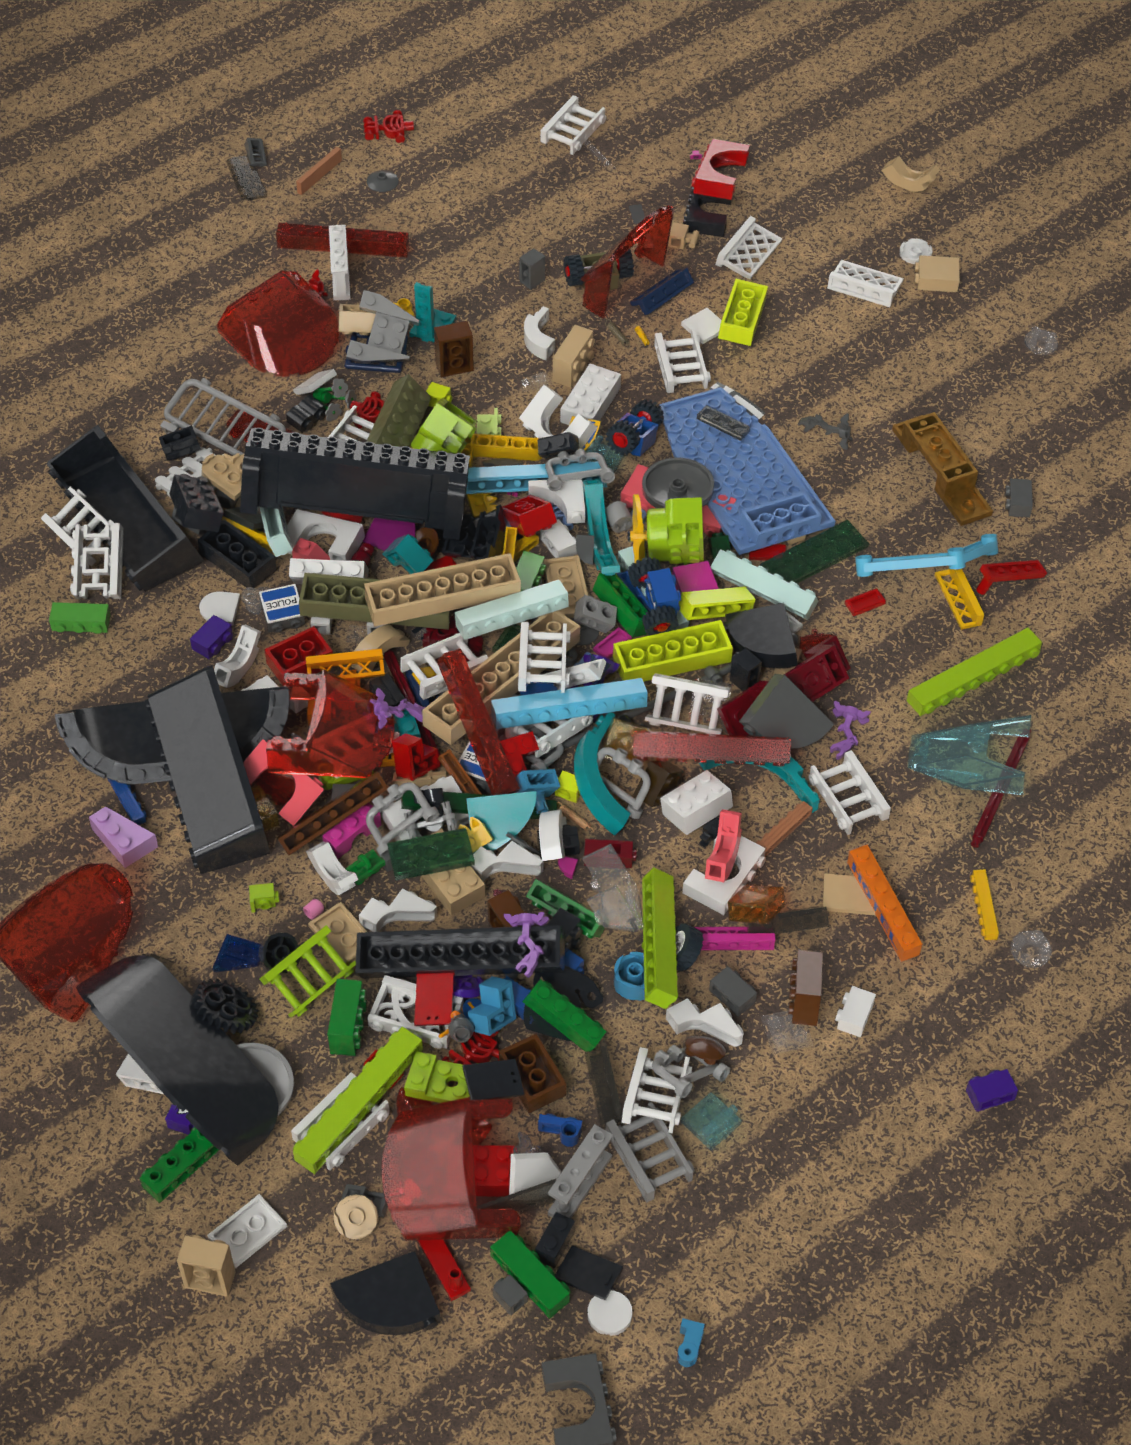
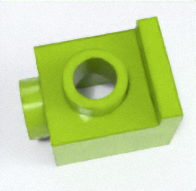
(263, 896)

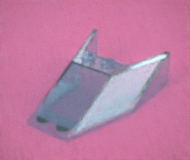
(961, 758)

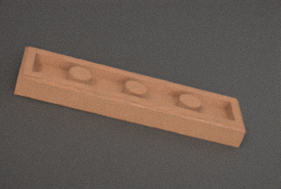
(319, 170)

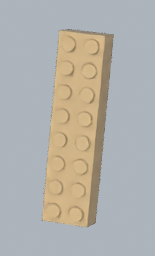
(441, 589)

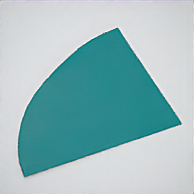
(502, 814)

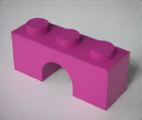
(344, 833)

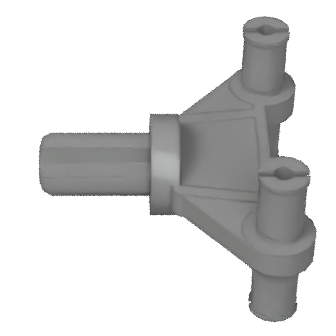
(434, 825)

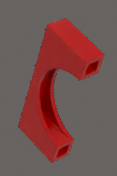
(718, 154)

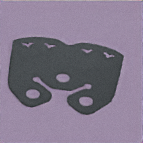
(565, 984)

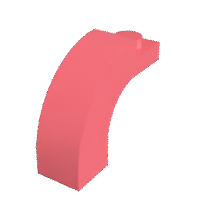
(726, 848)

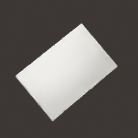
(249, 1229)

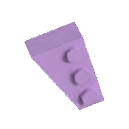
(122, 837)

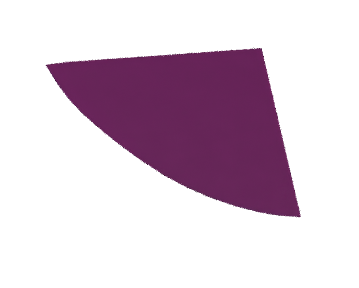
(385, 531)

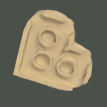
(224, 473)

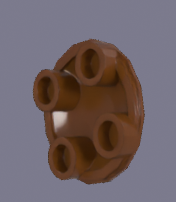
(705, 1048)

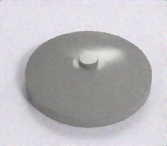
(274, 1069)

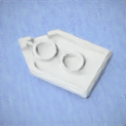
(531, 1170)

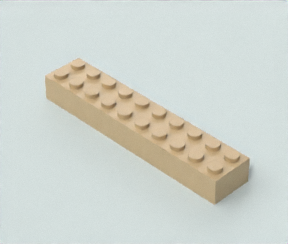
(498, 676)

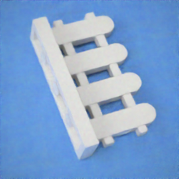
(188, 464)

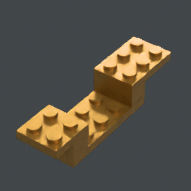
(953, 468)

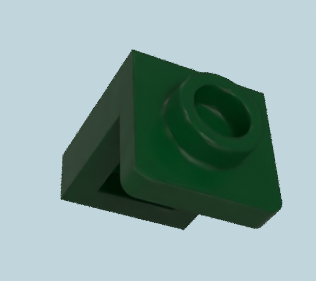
(718, 542)

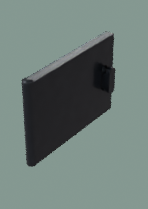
(493, 1080)
(588, 1272)

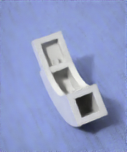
(534, 339)
(240, 660)
(551, 835)
(330, 869)

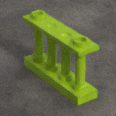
(305, 951)

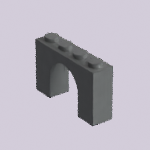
(584, 1374)

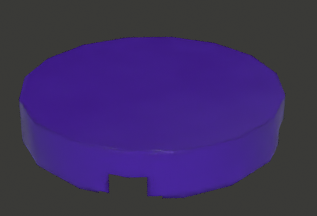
(467, 986)

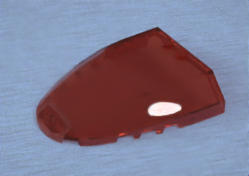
(67, 935)

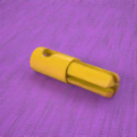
(642, 336)

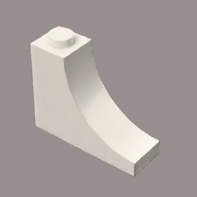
(568, 499)

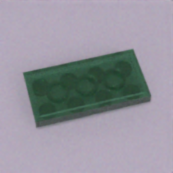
(430, 854)

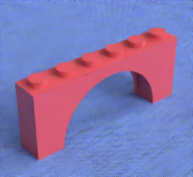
(634, 486)

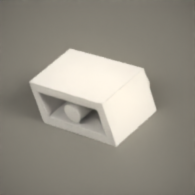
(559, 540)
(855, 1011)

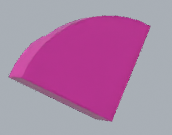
(568, 866)

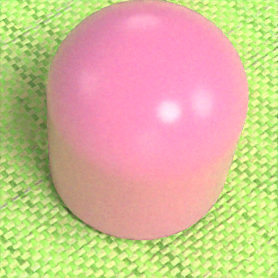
(313, 909)

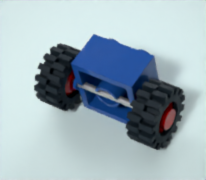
(636, 429)
(660, 592)

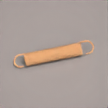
(575, 817)

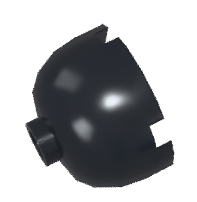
(276, 948)

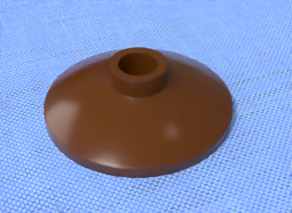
(427, 539)

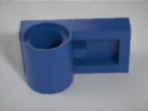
(557, 1125)

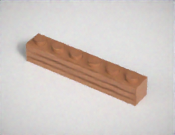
(785, 827)

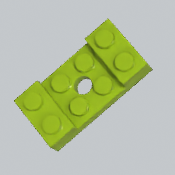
(430, 1077)

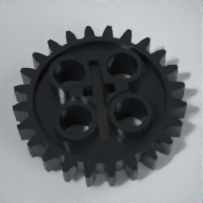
(225, 1006)

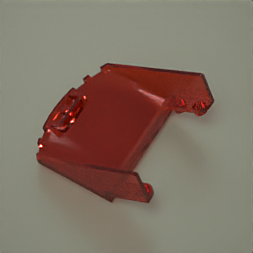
(652, 239)
(341, 733)
(432, 1174)

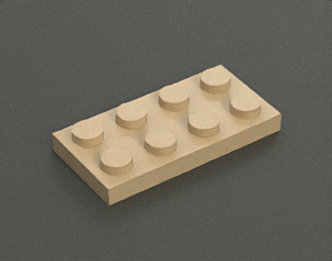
(570, 574)

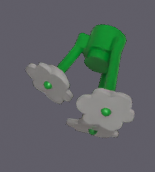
(339, 389)

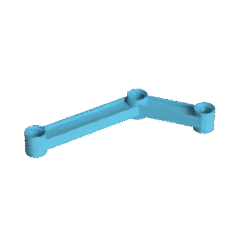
(954, 558)

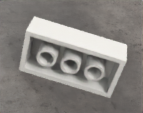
(591, 394)

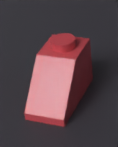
(308, 550)

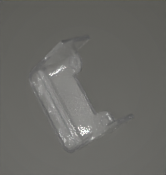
(618, 897)

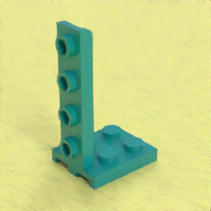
(427, 315)

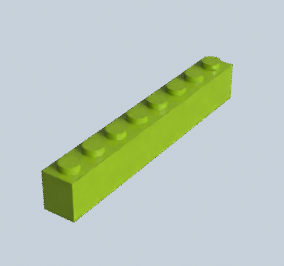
(974, 672)
(659, 938)
(357, 1100)

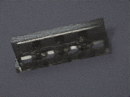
(793, 921)
(603, 1085)

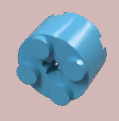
(630, 976)

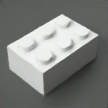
(696, 802)

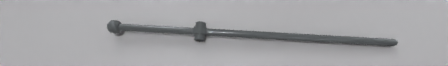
(710, 674)

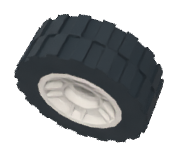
(689, 945)

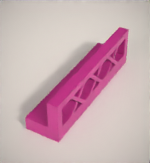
(735, 939)

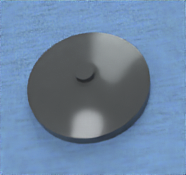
(677, 479)

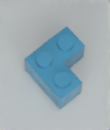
(496, 1006)

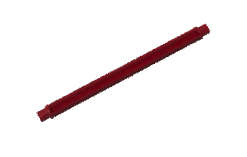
(405, 689)
(996, 797)

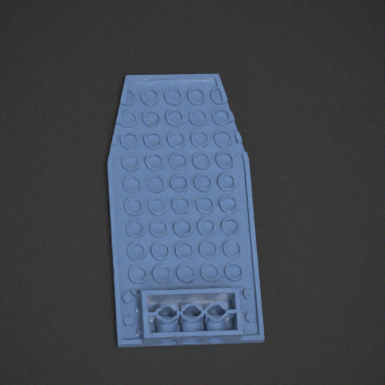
(769, 489)

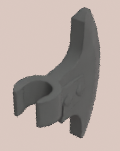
(502, 462)
(519, 841)

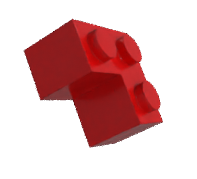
(517, 748)
(413, 757)

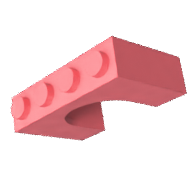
(306, 789)

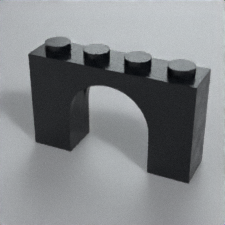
(702, 221)

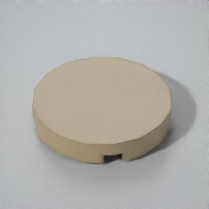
(356, 1216)

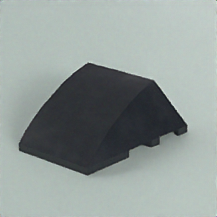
(479, 537)

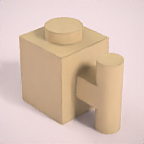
(679, 236)

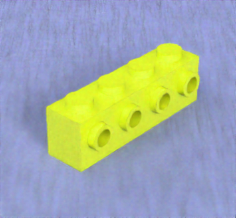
(715, 602)

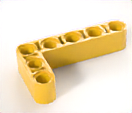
(501, 447)

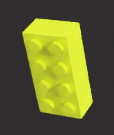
(743, 312)

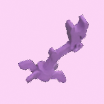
(384, 711)
(850, 714)
(528, 920)

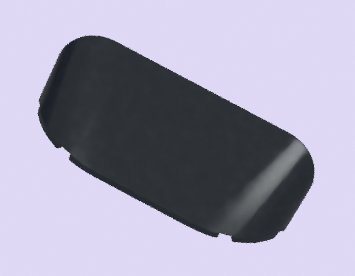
(122, 744)
(183, 1054)

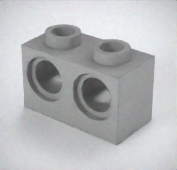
(595, 614)

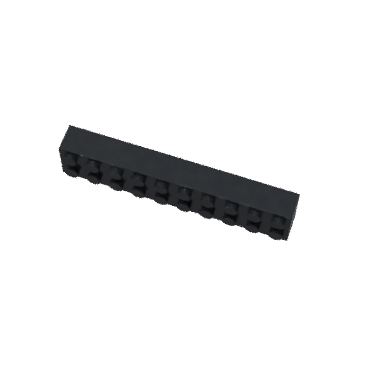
(456, 950)

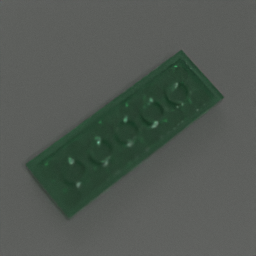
(817, 553)

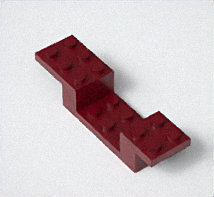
(816, 676)

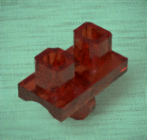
(811, 640)

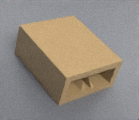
(937, 273)

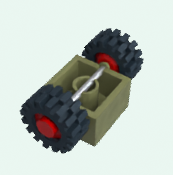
(576, 266)

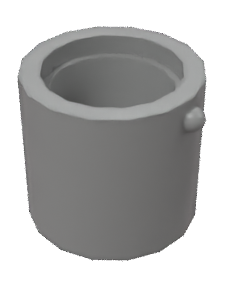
(618, 516)

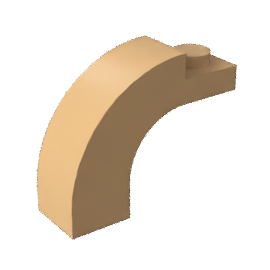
(907, 178)
(382, 637)

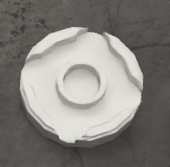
(912, 255)
(610, 1315)

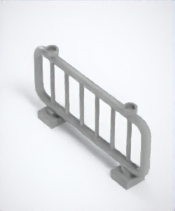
(177, 423)

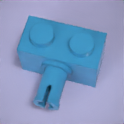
(542, 781)

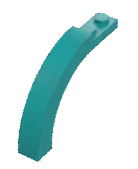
(597, 526)
(790, 773)
(590, 783)

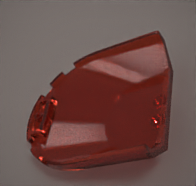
(281, 326)

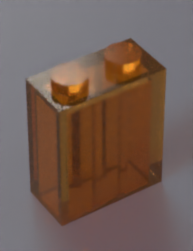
(756, 904)

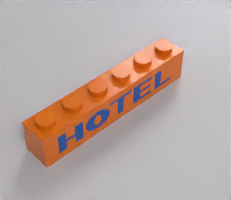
(884, 902)

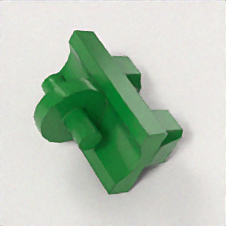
(366, 866)

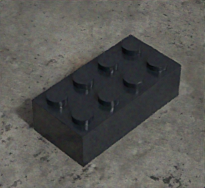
(196, 503)
(237, 555)

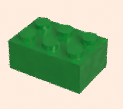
(347, 1017)

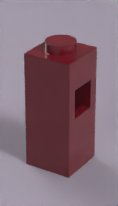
(623, 849)

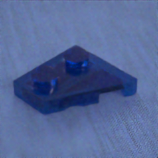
(236, 954)

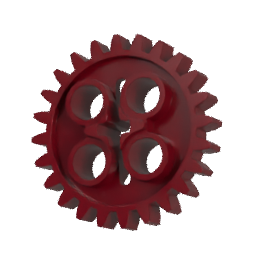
(435, 635)

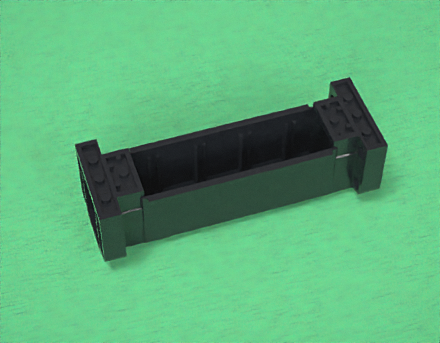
(354, 479)

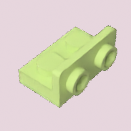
(489, 423)

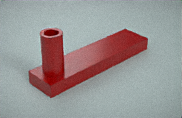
(1008, 572)
(445, 1268)

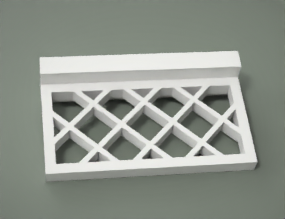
(736, 242)
(858, 287)

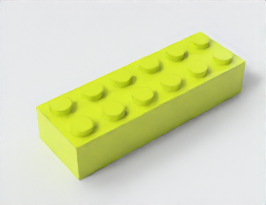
(673, 651)

